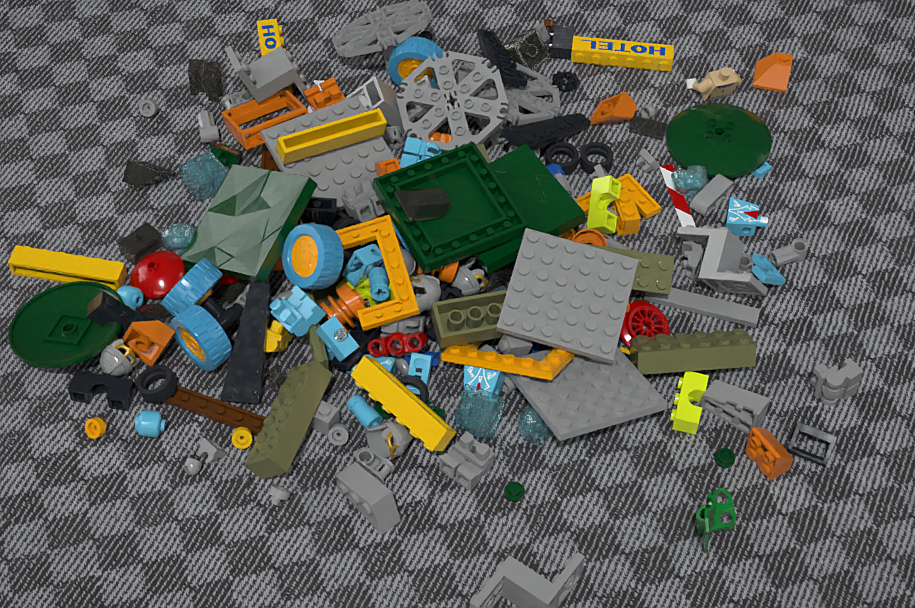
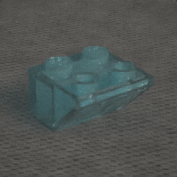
(203, 175)
(479, 411)

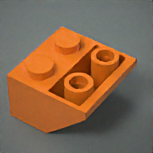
(768, 453)

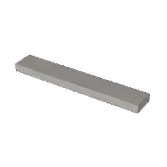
(707, 306)

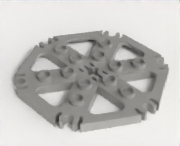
(382, 28)
(465, 91)
(521, 96)

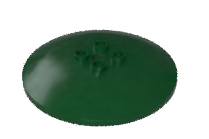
(737, 152)
(43, 325)

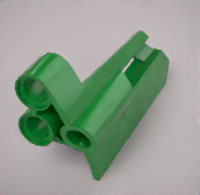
(709, 515)

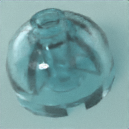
(690, 181)
(177, 237)
(533, 427)

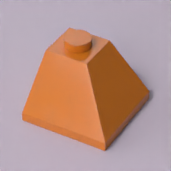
(773, 72)
(614, 110)
(148, 339)

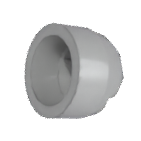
(648, 111)
(192, 466)

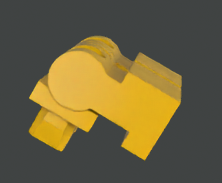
(277, 337)

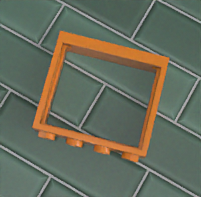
(253, 110)

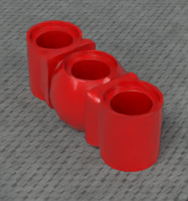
(405, 340)

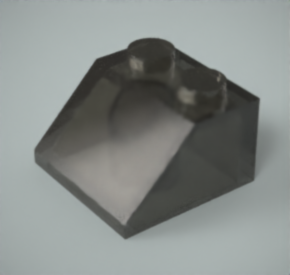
(528, 49)
(423, 203)

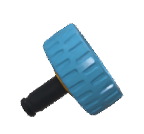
(411, 54)
(313, 256)
(195, 289)
(204, 336)

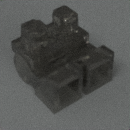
(205, 78)

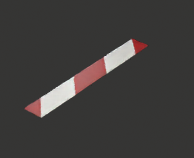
(678, 200)

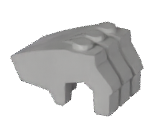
(694, 254)

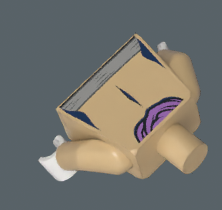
(716, 84)

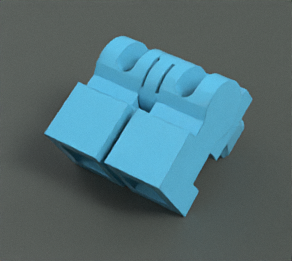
(417, 150)
(297, 312)

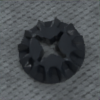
(571, 84)

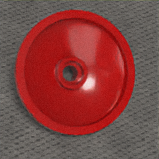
(157, 273)

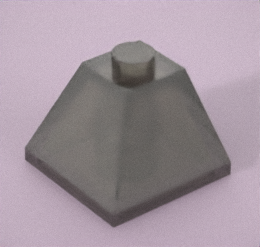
(144, 174)

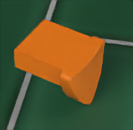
(387, 166)

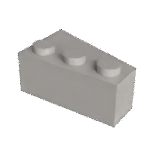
(735, 405)
(369, 497)

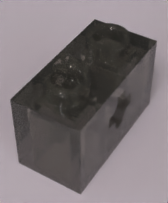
(140, 243)

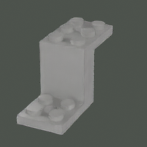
(268, 73)
(377, 94)
(722, 260)
(526, 587)

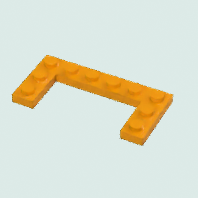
(644, 202)
(405, 302)
(545, 369)

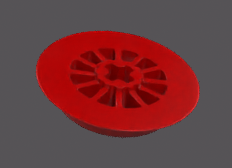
(642, 319)

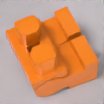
(328, 96)

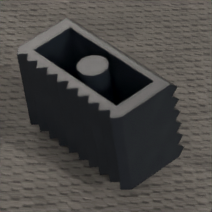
(561, 41)
(320, 211)

